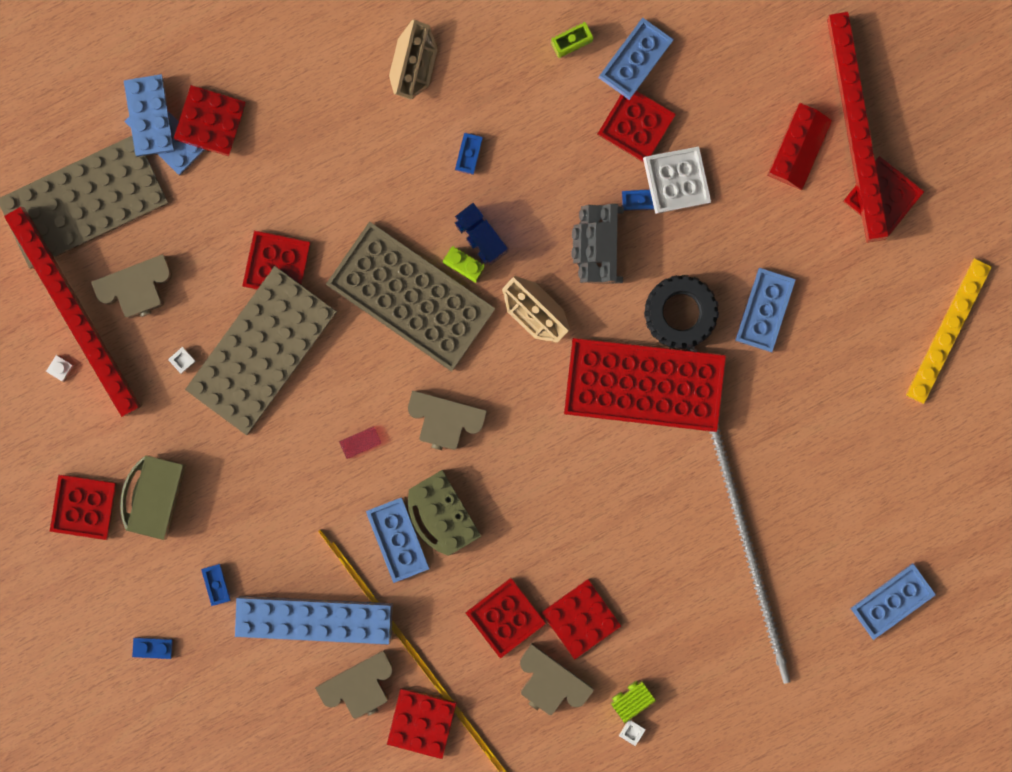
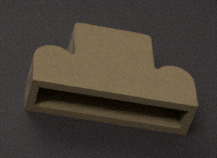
(135, 286)
(444, 419)
(551, 682)
(358, 686)

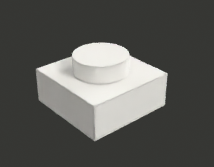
(182, 360)
(59, 368)
(632, 732)

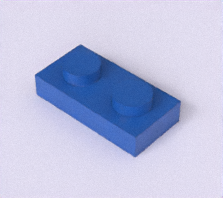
(468, 153)
(637, 200)
(215, 584)
(152, 648)

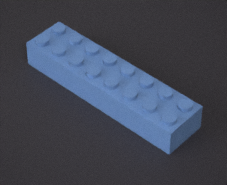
(313, 620)

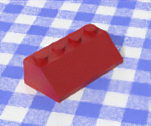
(799, 146)

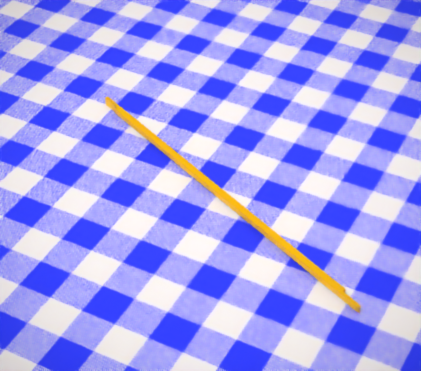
(415, 655)

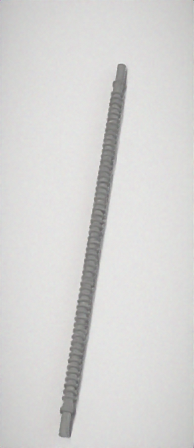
(780, 659)

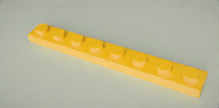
(948, 330)

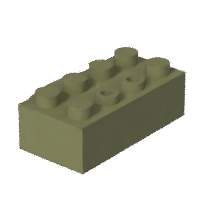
(152, 497)
(442, 514)

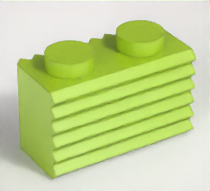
(571, 40)
(463, 264)
(632, 701)

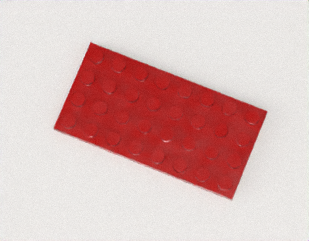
(644, 385)

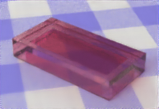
(360, 442)

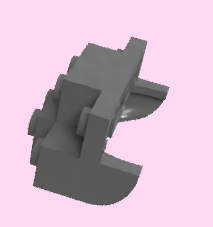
(597, 243)

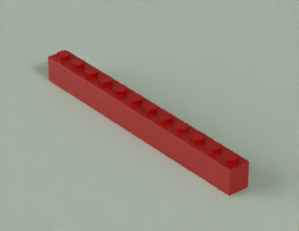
(857, 127)
(72, 311)

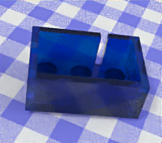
(480, 235)

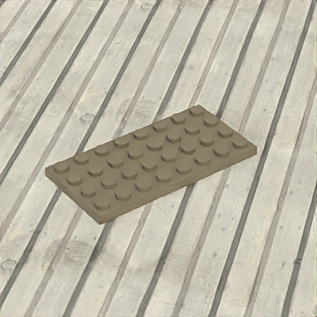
(88, 197)
(410, 296)
(261, 350)

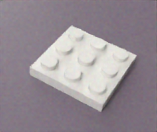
(677, 180)

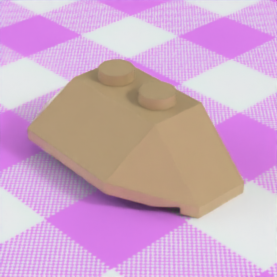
(413, 60)
(535, 310)

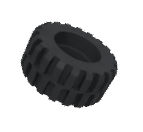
(707, 311)

